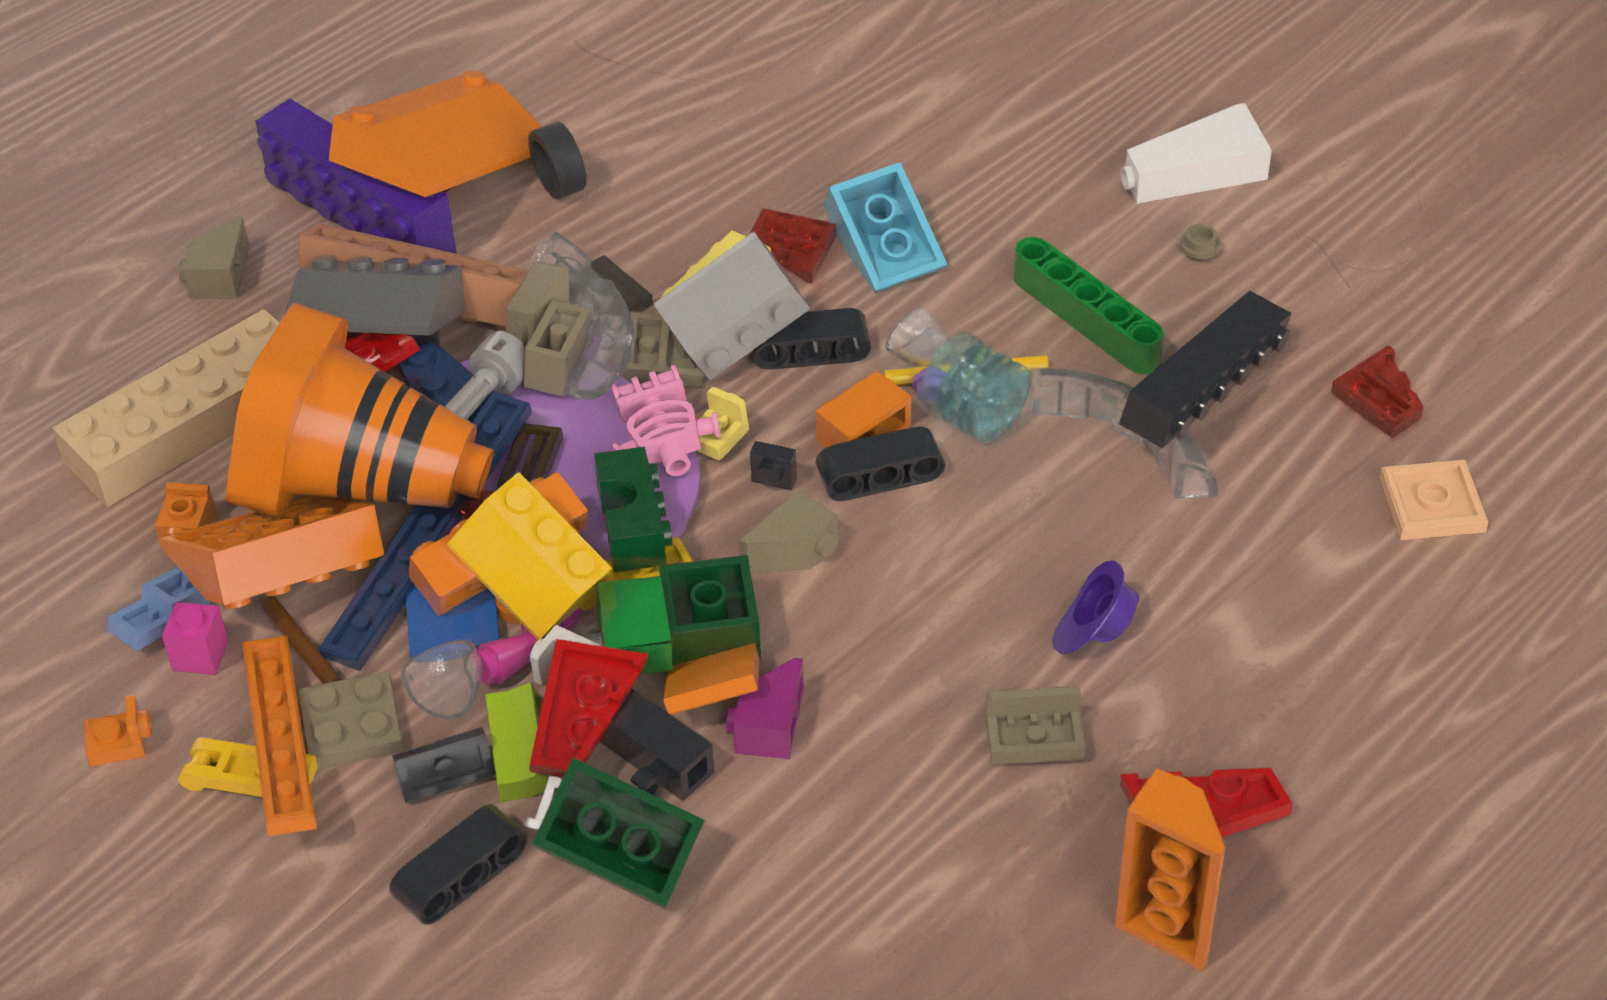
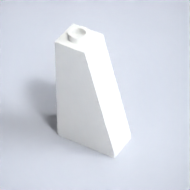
(1199, 157)

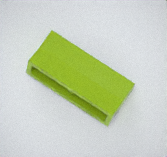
(513, 728)

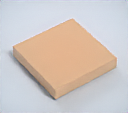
(1433, 499)

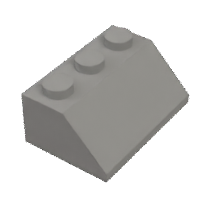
(732, 306)

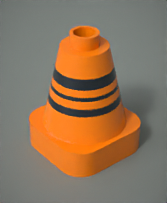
(343, 428)

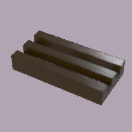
(548, 456)

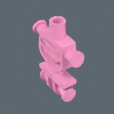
(662, 420)

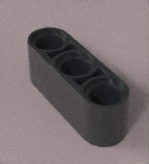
(817, 340)
(880, 463)
(458, 864)

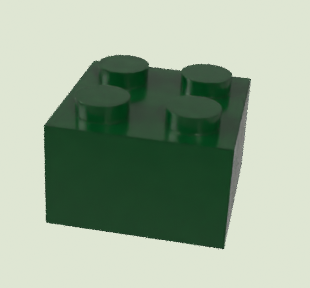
(710, 607)

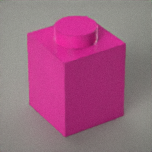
(195, 638)

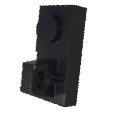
(444, 765)

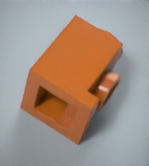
(185, 508)

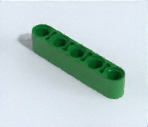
(1088, 305)

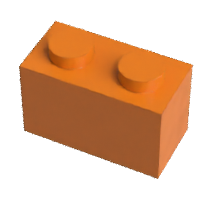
(863, 411)

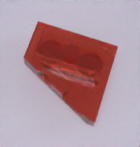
(796, 241)
(1380, 393)

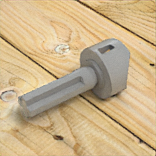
(492, 371)

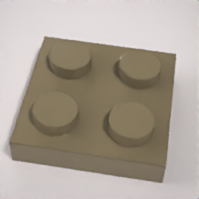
(351, 720)

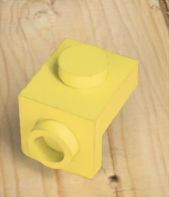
(732, 423)

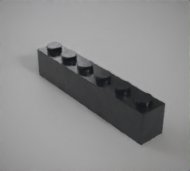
(1205, 369)

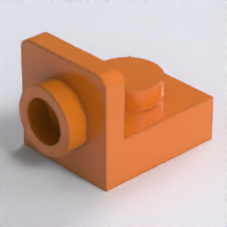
(117, 735)

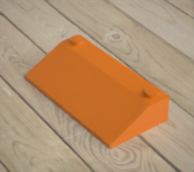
(434, 134)

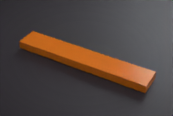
(278, 737)

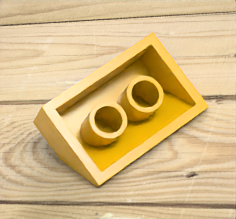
(529, 556)

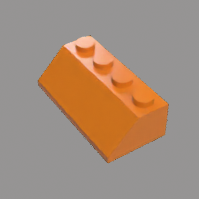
(1170, 869)

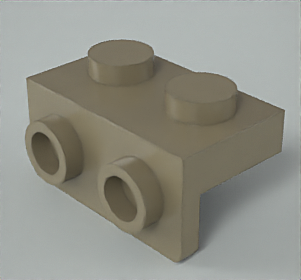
(1034, 725)

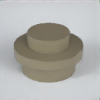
(1200, 242)

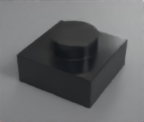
(773, 465)

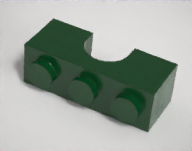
(632, 509)

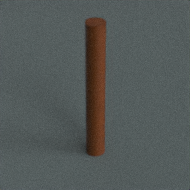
(299, 640)

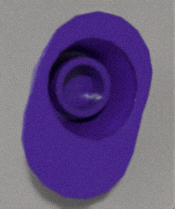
(1099, 611)

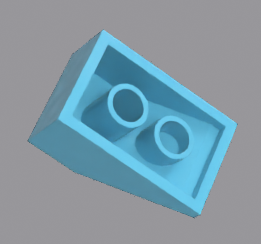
(884, 227)

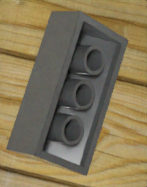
(380, 295)

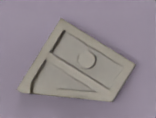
(657, 349)

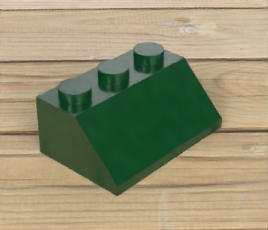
(618, 833)

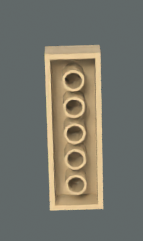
(164, 414)

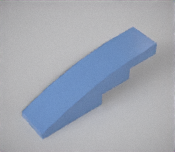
(147, 618)

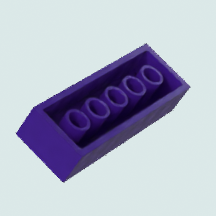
(297, 160)

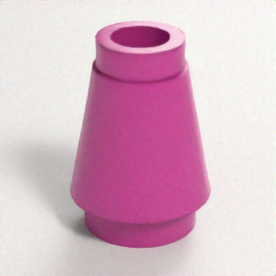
(505, 657)

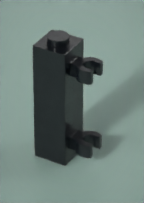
(659, 747)

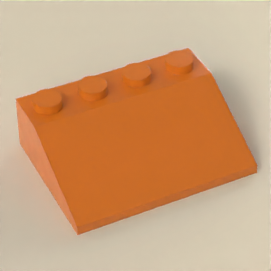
(268, 554)

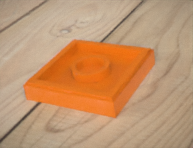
(712, 679)

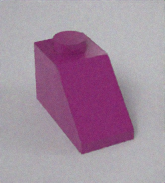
(768, 717)

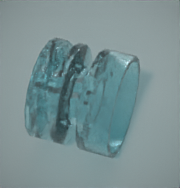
(975, 387)

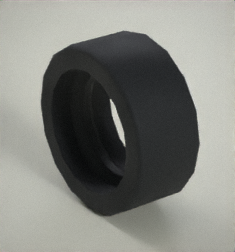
(557, 160)

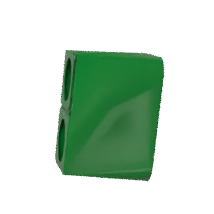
(636, 620)

